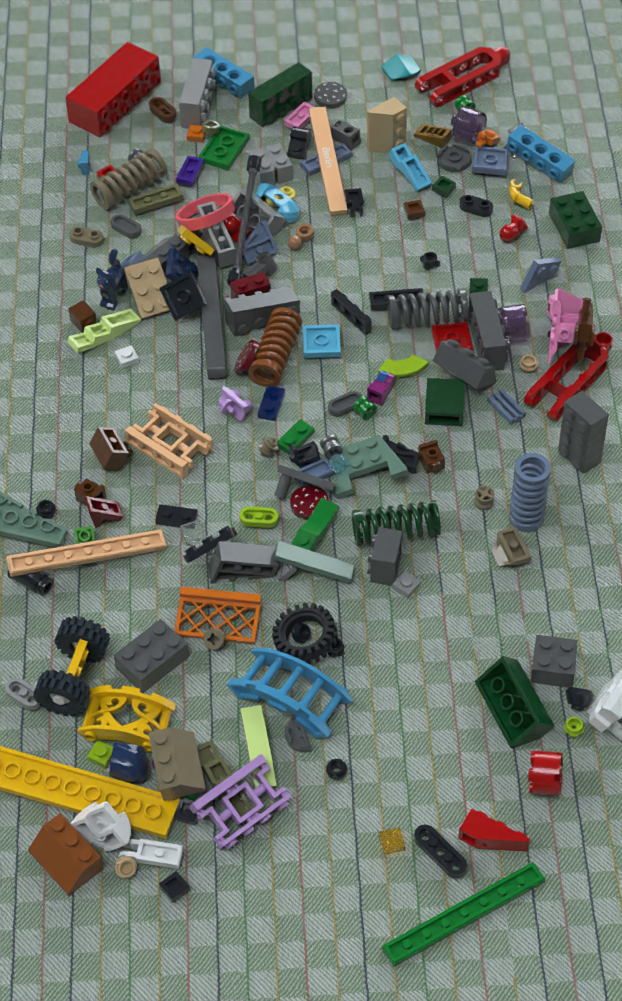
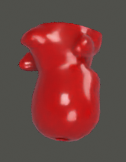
(512, 230)

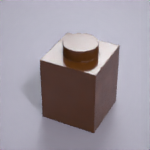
(82, 315)

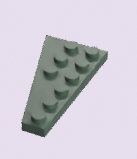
(27, 526)

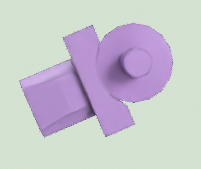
(231, 403)

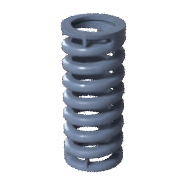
(529, 492)

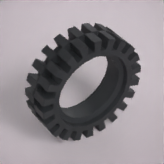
(305, 614)

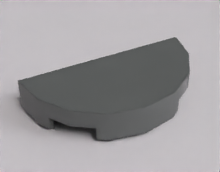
(296, 736)

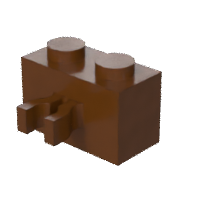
(109, 448)

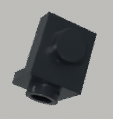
(304, 455)

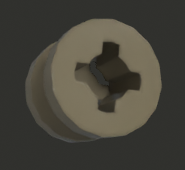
(480, 494)
(216, 635)

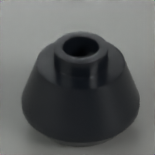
(578, 697)

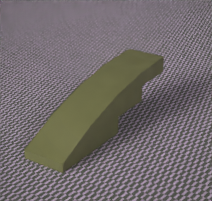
(217, 771)

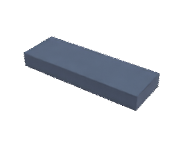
(311, 165)

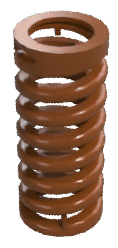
(275, 347)

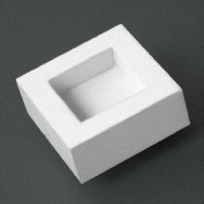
(126, 356)

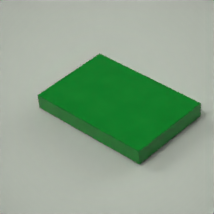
(224, 148)

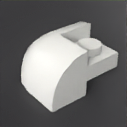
(103, 826)

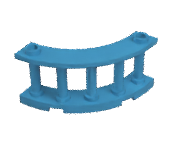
(247, 689)

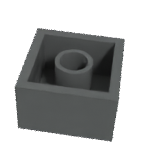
(385, 556)
(554, 661)

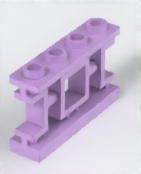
(231, 788)

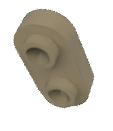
(86, 237)

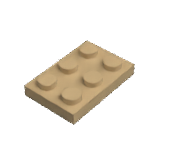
(144, 284)

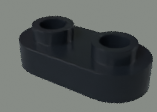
(476, 205)

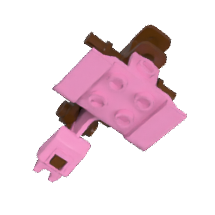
(572, 322)

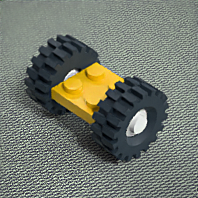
(65, 691)

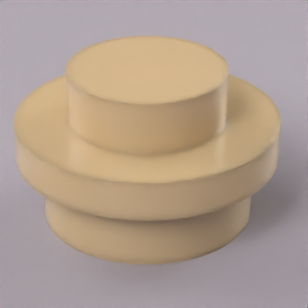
(528, 363)
(125, 867)

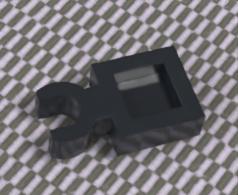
(354, 200)

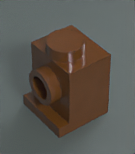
(431, 456)
(90, 489)

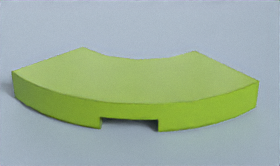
(406, 367)

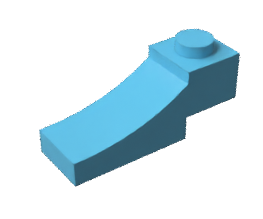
(409, 166)

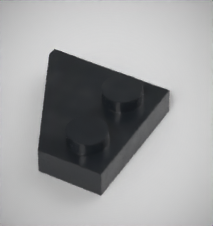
(407, 456)

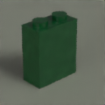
(444, 402)

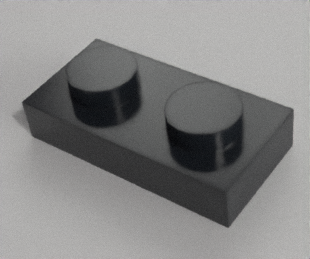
(175, 516)

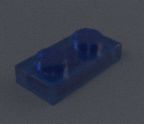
(271, 403)

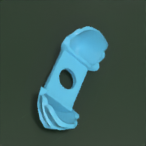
(288, 207)

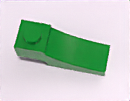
(316, 525)

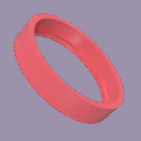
(220, 199)

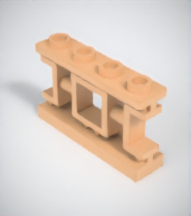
(161, 451)

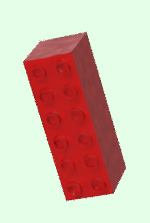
(113, 89)

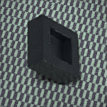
(184, 813)
(174, 886)

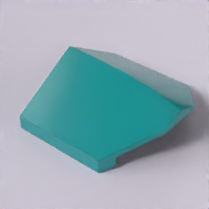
(400, 67)

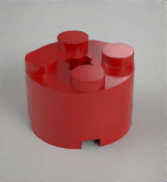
(546, 773)

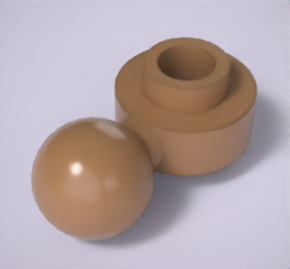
(304, 232)

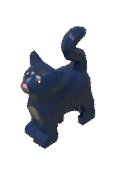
(111, 282)

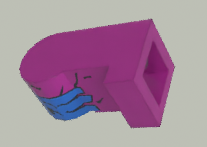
(382, 386)

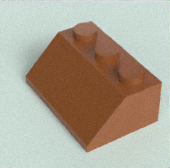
(65, 854)

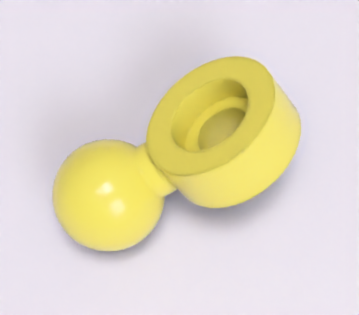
(287, 190)

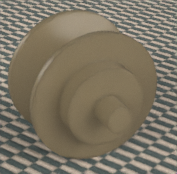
(268, 446)

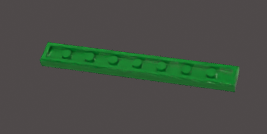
(463, 914)

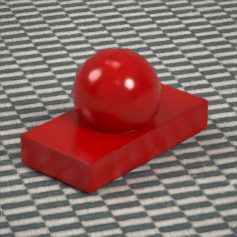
(232, 225)

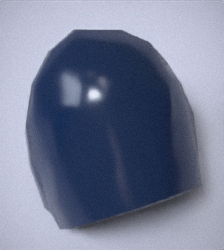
(128, 763)

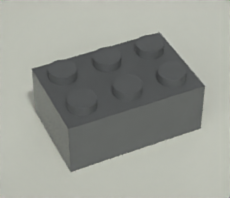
(151, 655)

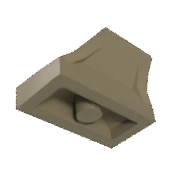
(510, 548)

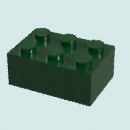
(575, 219)

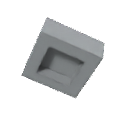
(406, 584)

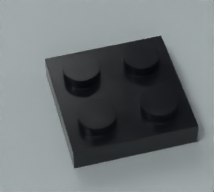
(183, 296)

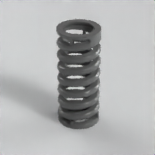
(394, 307)

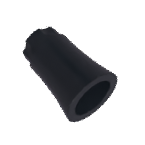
(38, 582)

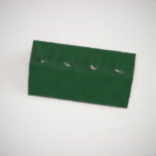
(513, 702)

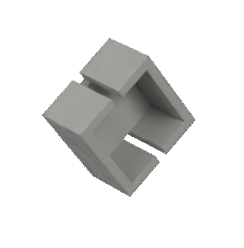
(273, 159)

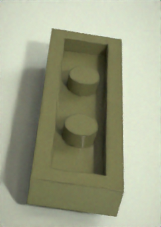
(155, 199)

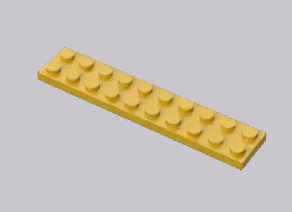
(77, 788)

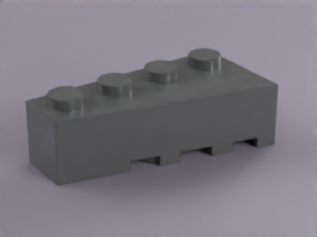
(254, 311)

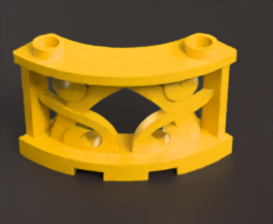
(110, 729)

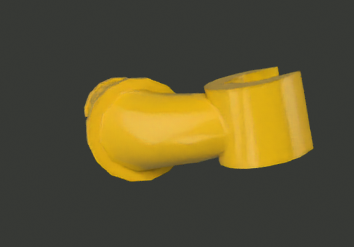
(519, 198)

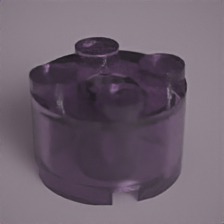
(468, 124)
(515, 322)

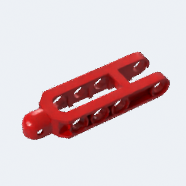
(453, 87)
(549, 381)

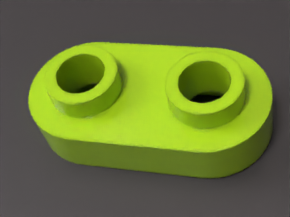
(259, 517)

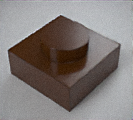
(414, 209)

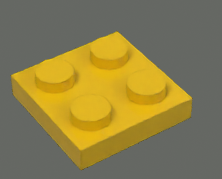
(190, 237)

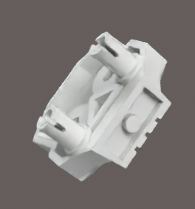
(608, 707)

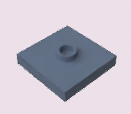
(490, 160)

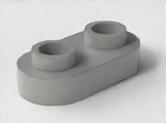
(24, 694)

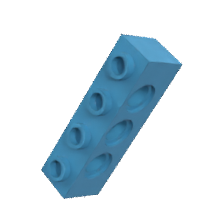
(228, 74)
(540, 153)

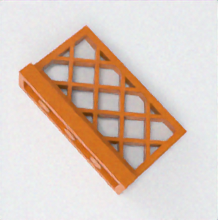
(217, 599)

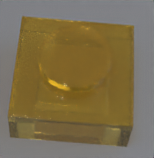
(391, 841)

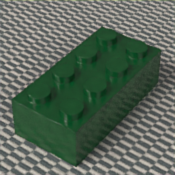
(280, 94)

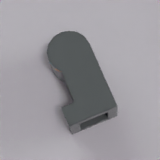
(346, 133)

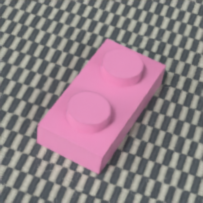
(299, 117)

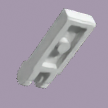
(154, 853)

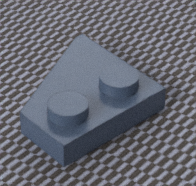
(540, 272)

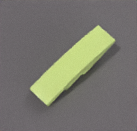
(108, 328)
(257, 740)

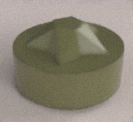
(210, 127)

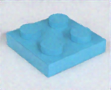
(321, 341)

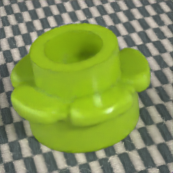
(574, 722)

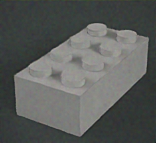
(197, 93)

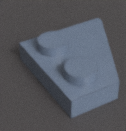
(258, 242)

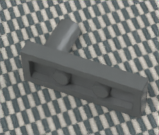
(286, 477)

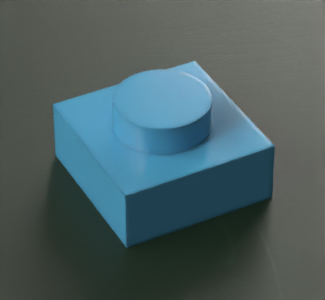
(84, 162)

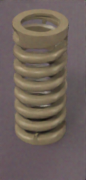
(128, 181)

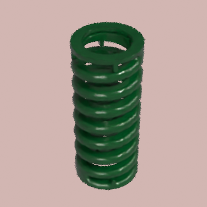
(430, 513)

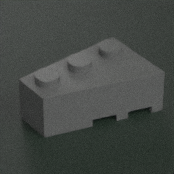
(242, 560)

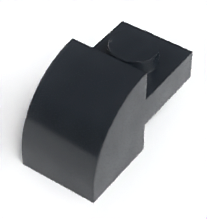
(299, 142)

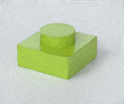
(100, 754)

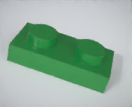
(296, 435)

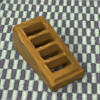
(438, 135)

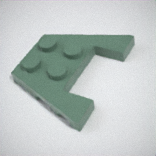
(367, 457)

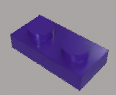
(190, 171)

